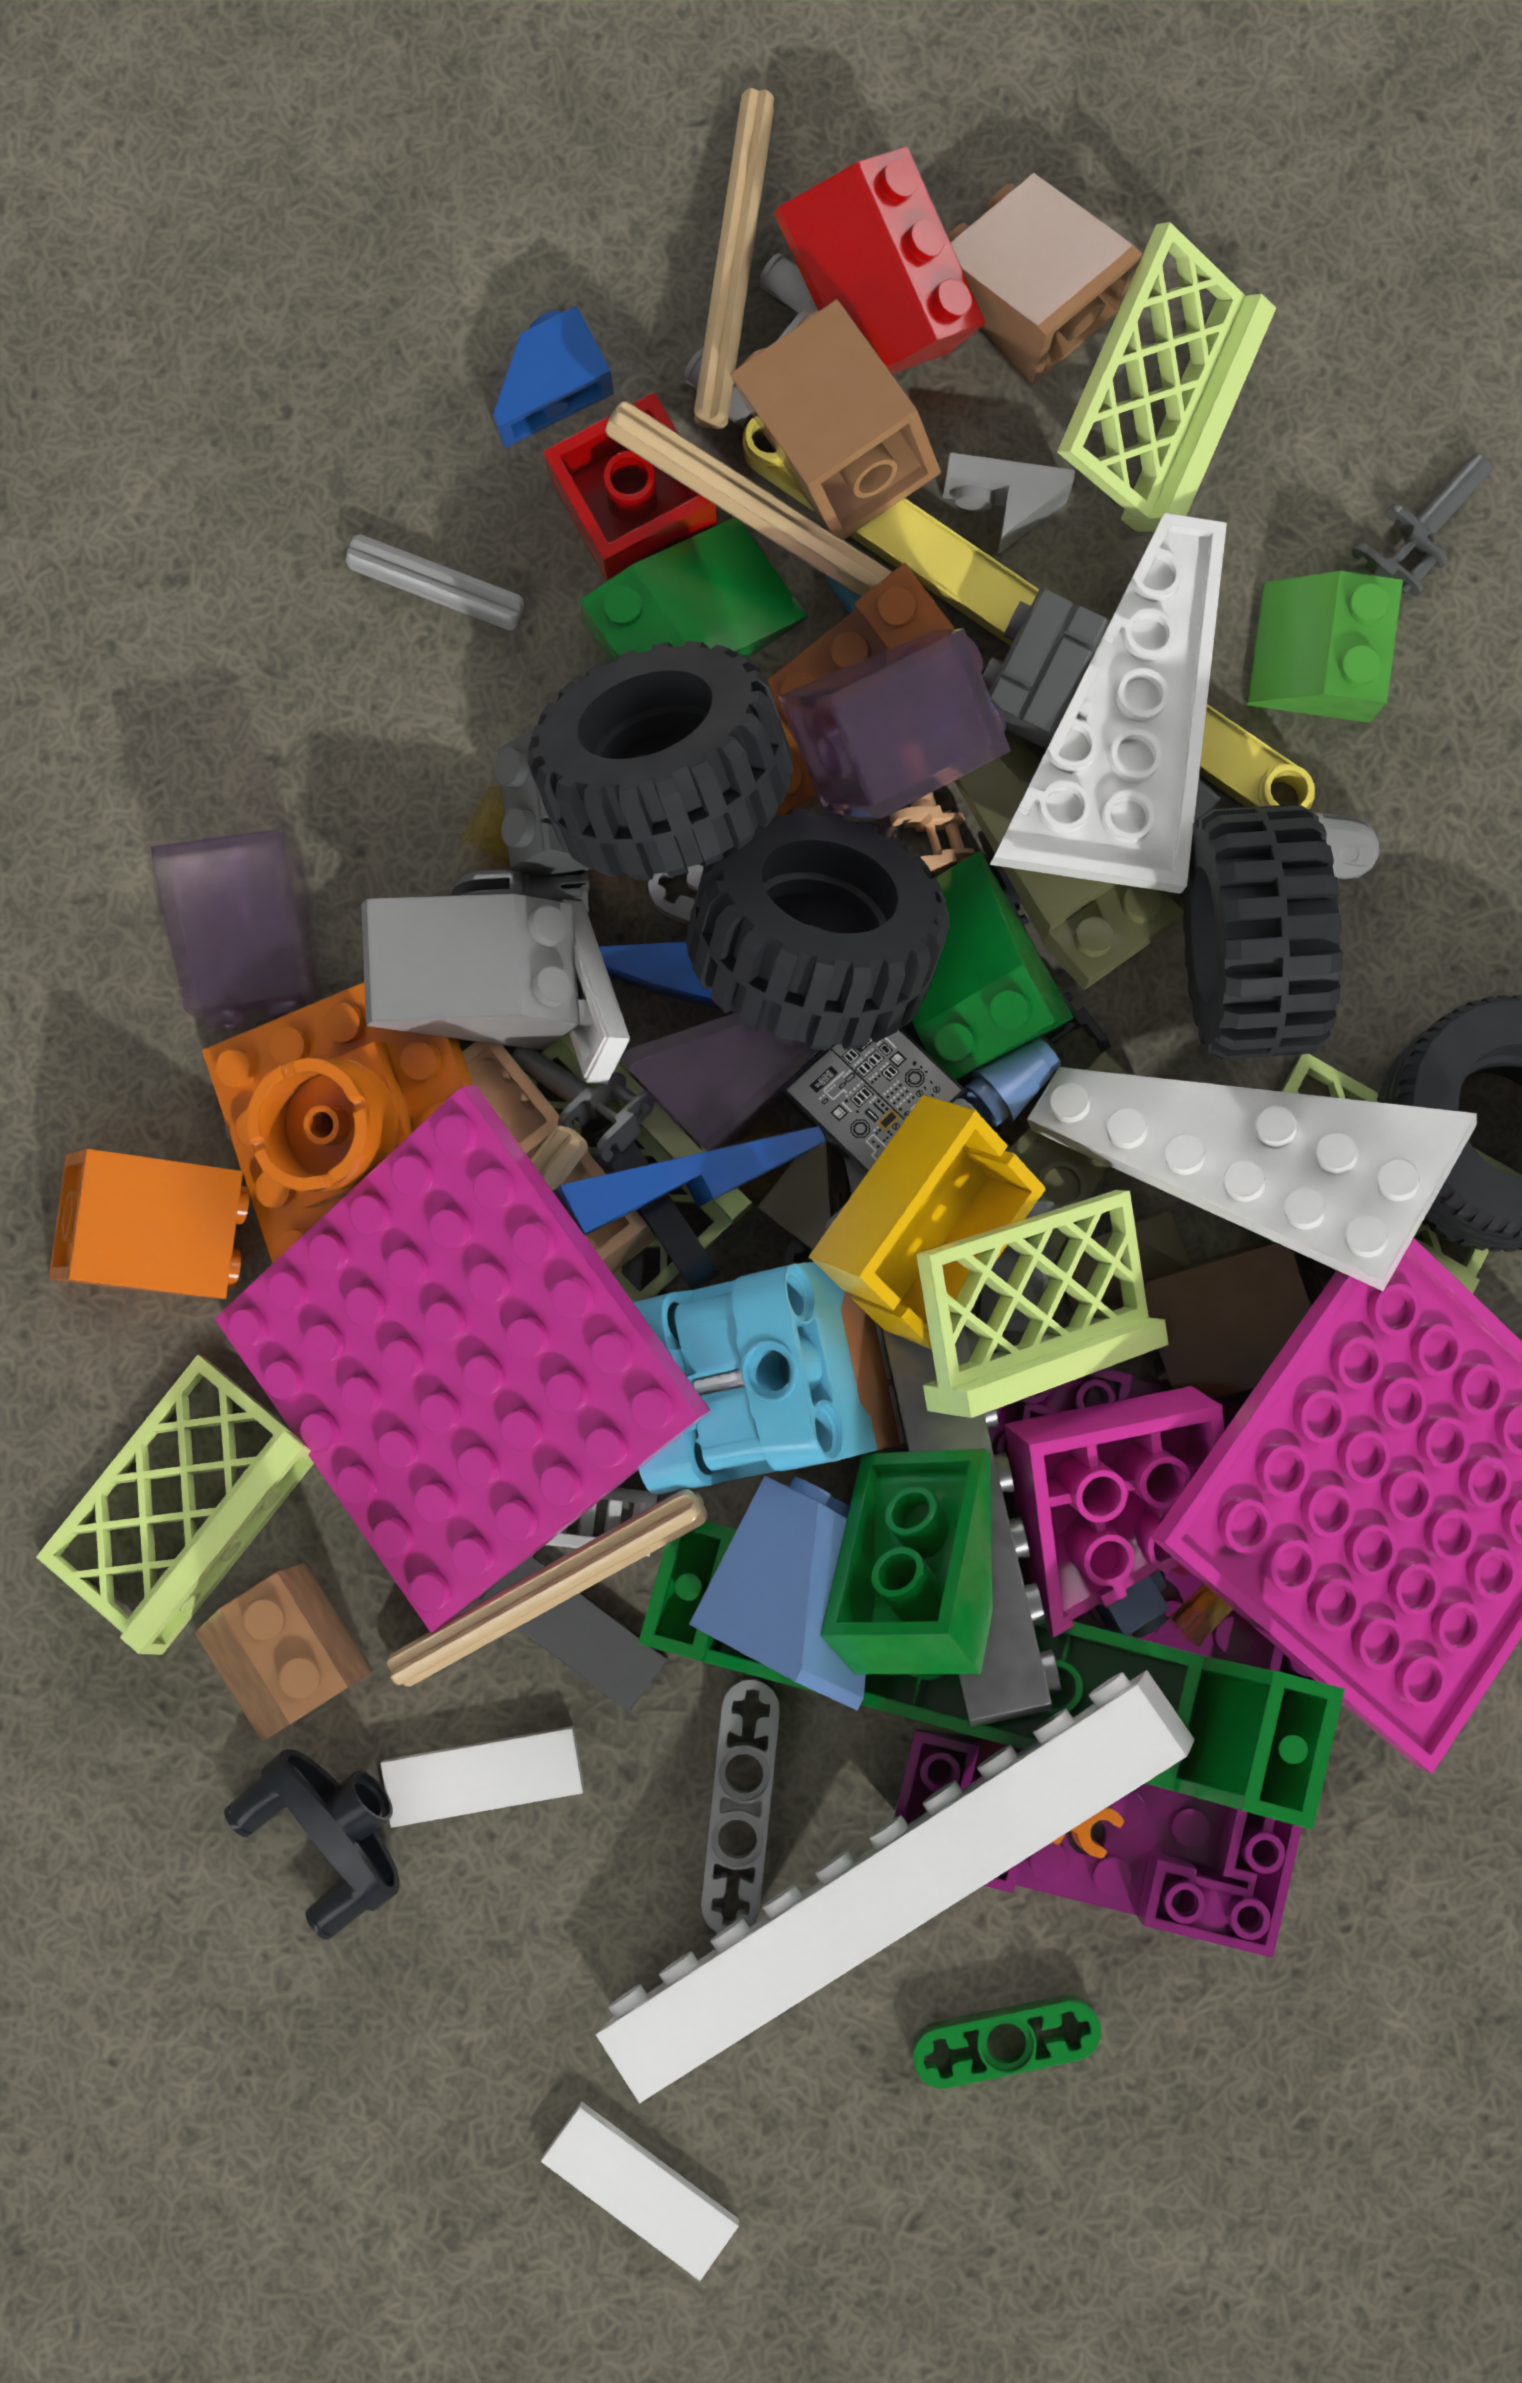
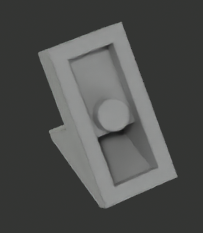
(1024, 489)

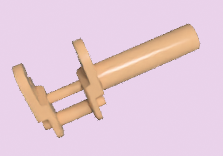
(928, 817)

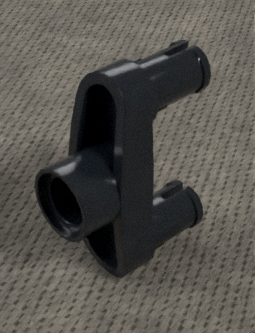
(338, 1820)

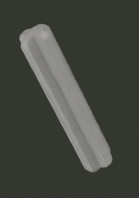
(434, 582)

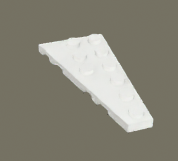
(1127, 755)
(1297, 1168)

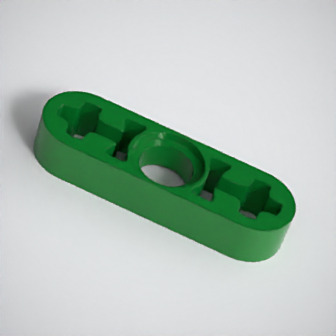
(993, 2067)

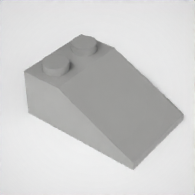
(471, 967)

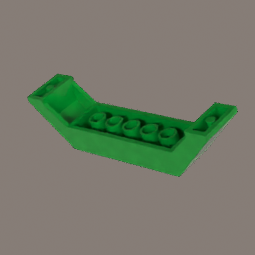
(1255, 1729)

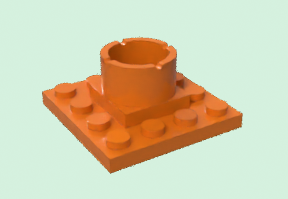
(323, 1104)

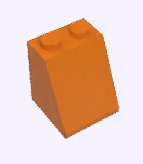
(148, 1224)

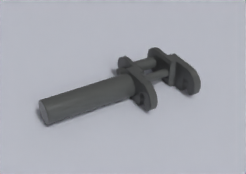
(1425, 527)
(588, 1102)

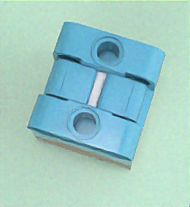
(785, 1370)

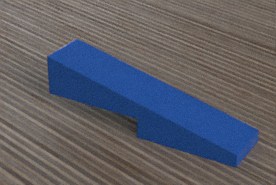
(706, 1174)

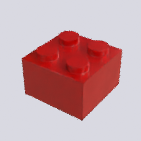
(621, 500)

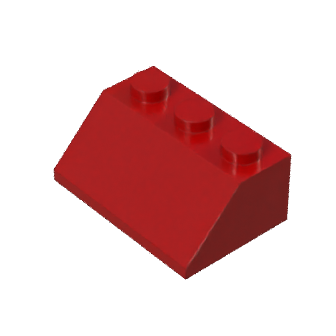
(885, 258)

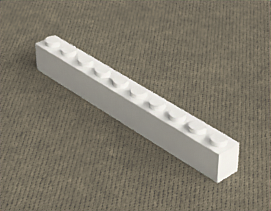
(897, 1884)

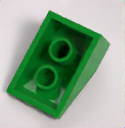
(699, 591)
(989, 979)
(915, 1565)

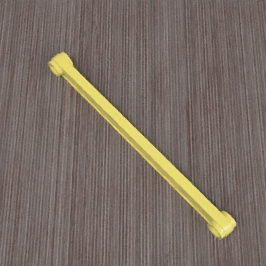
(989, 596)

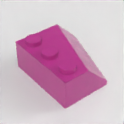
(1099, 1487)

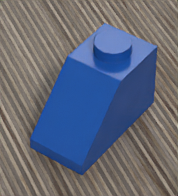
(551, 376)

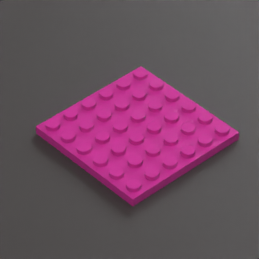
(459, 1360)
(1375, 1502)

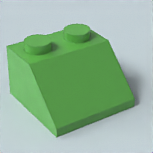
(1326, 644)

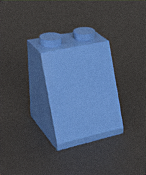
(777, 1587)

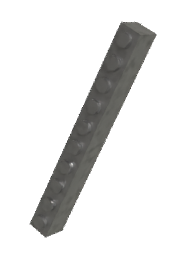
(1013, 1673)

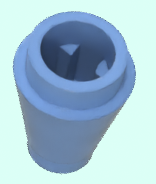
(1009, 1083)

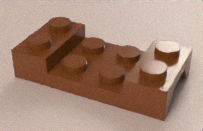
(884, 618)

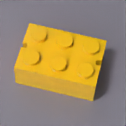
(928, 1188)

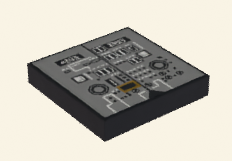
(867, 1093)

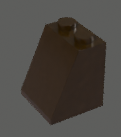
(1230, 1316)

